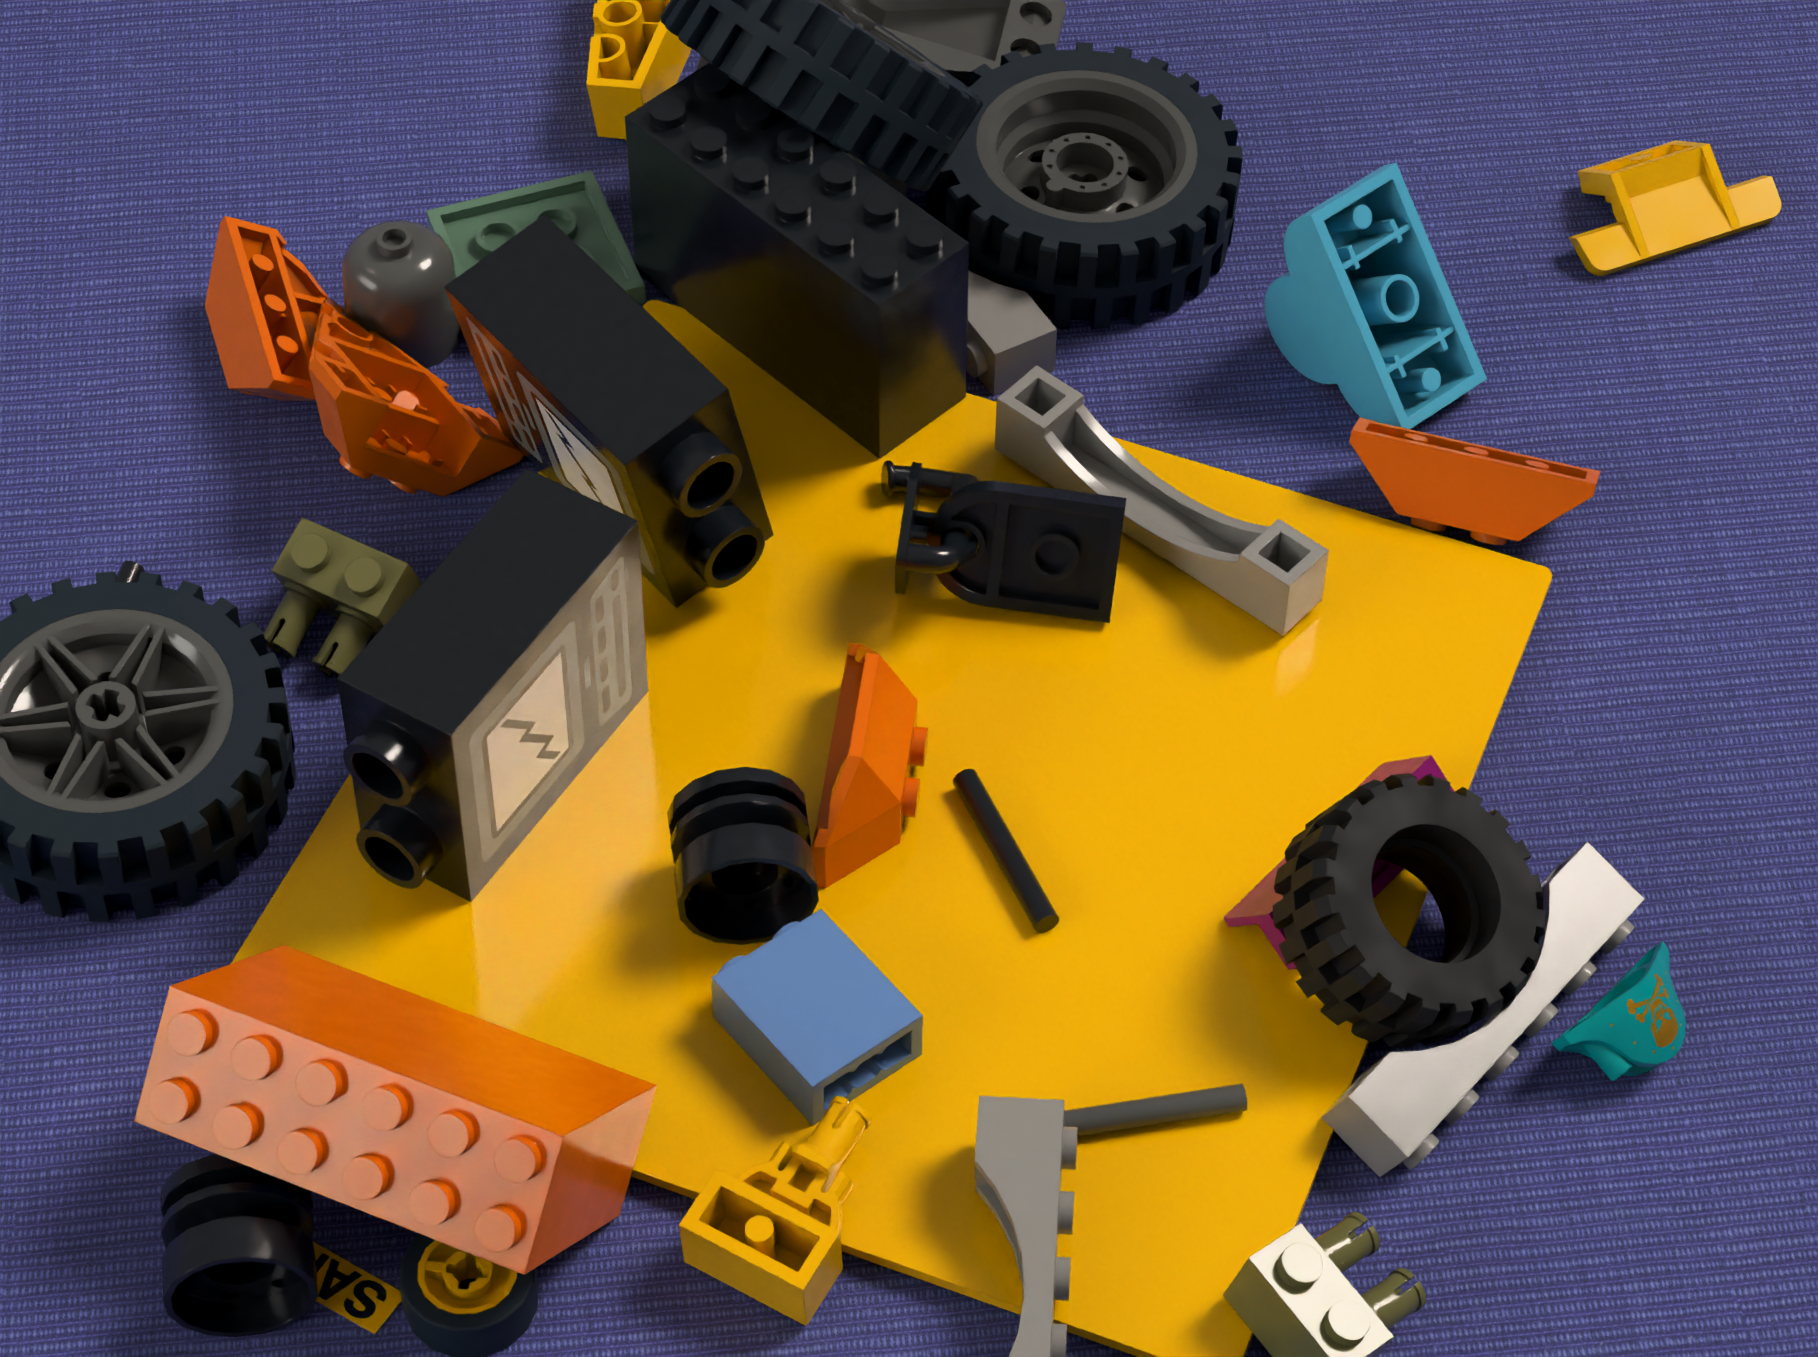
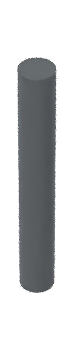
(1157, 1110)

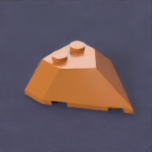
(396, 415)

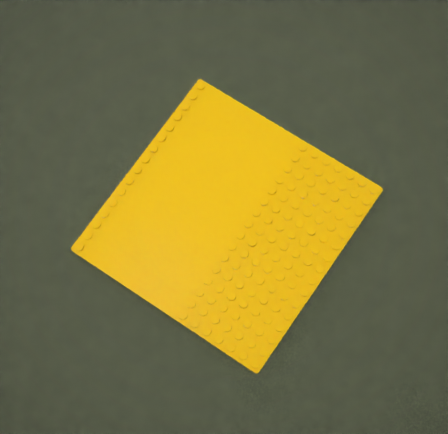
(1139, 774)

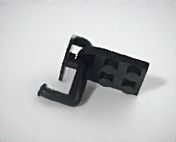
(1035, 546)

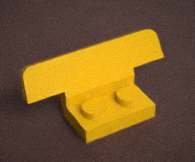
(1667, 204)

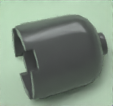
(397, 289)

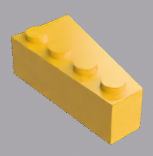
(630, 60)

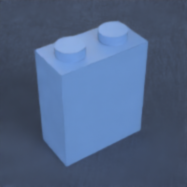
(816, 1015)

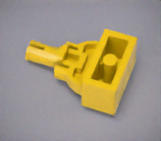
(781, 1220)

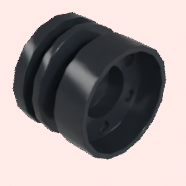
(742, 855)
(236, 1249)

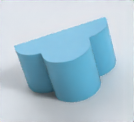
(1372, 305)

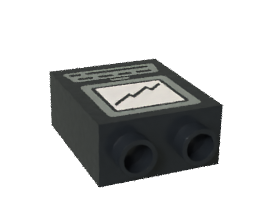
(613, 407)
(494, 686)

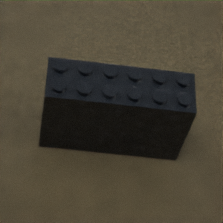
(799, 258)

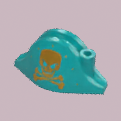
(1633, 1023)

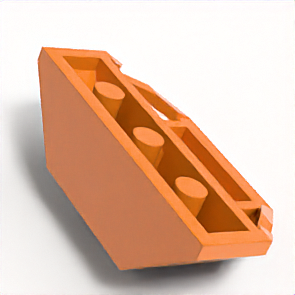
(262, 312)
(1467, 483)
(867, 768)

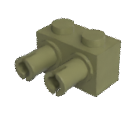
(337, 578)
(1305, 1305)

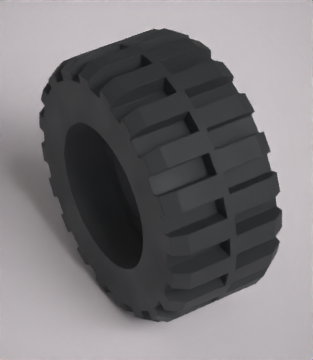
(1468, 869)

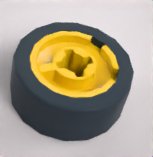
(468, 1320)

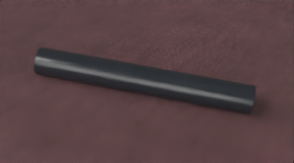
(1005, 851)

